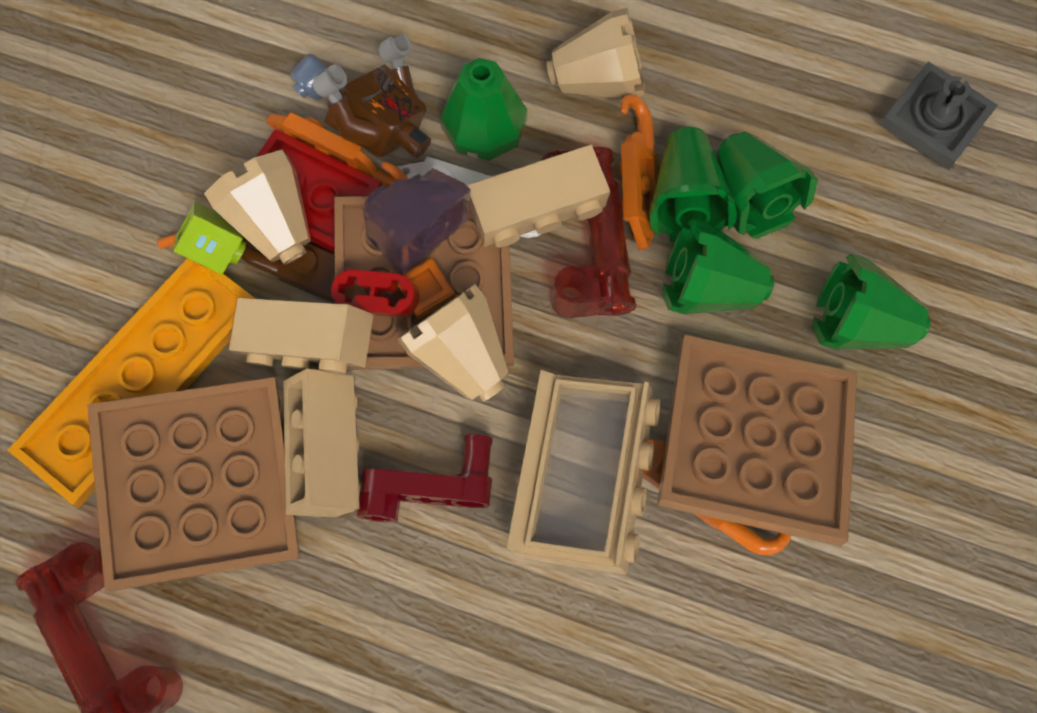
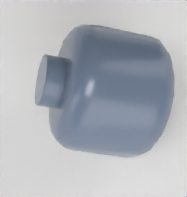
(304, 75)

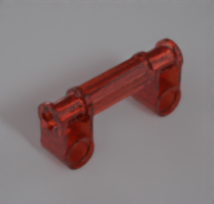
(604, 282)
(55, 592)

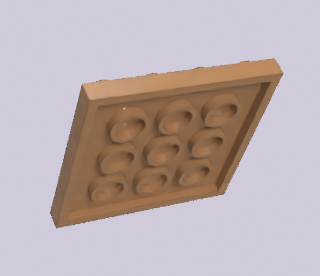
(460, 260)
(760, 440)
(191, 483)

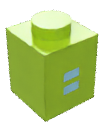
(208, 239)

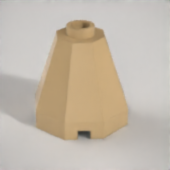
(599, 60)
(265, 206)
(460, 346)

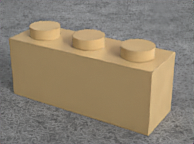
(538, 197)
(301, 334)
(320, 444)

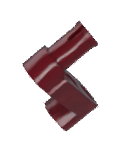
(385, 489)

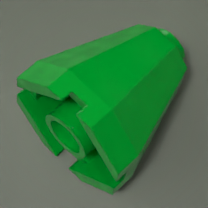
(483, 111)
(764, 184)
(713, 273)
(868, 309)

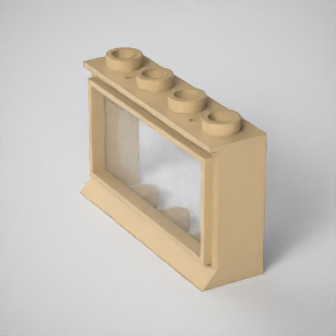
(584, 473)

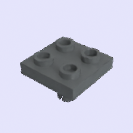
(938, 115)

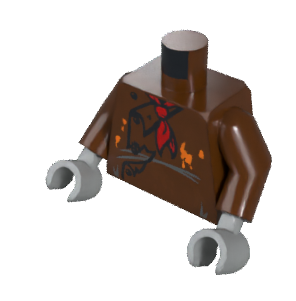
(379, 107)

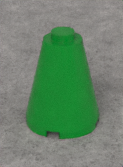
(690, 185)

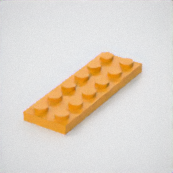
(152, 354)

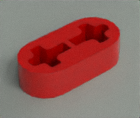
(376, 283)

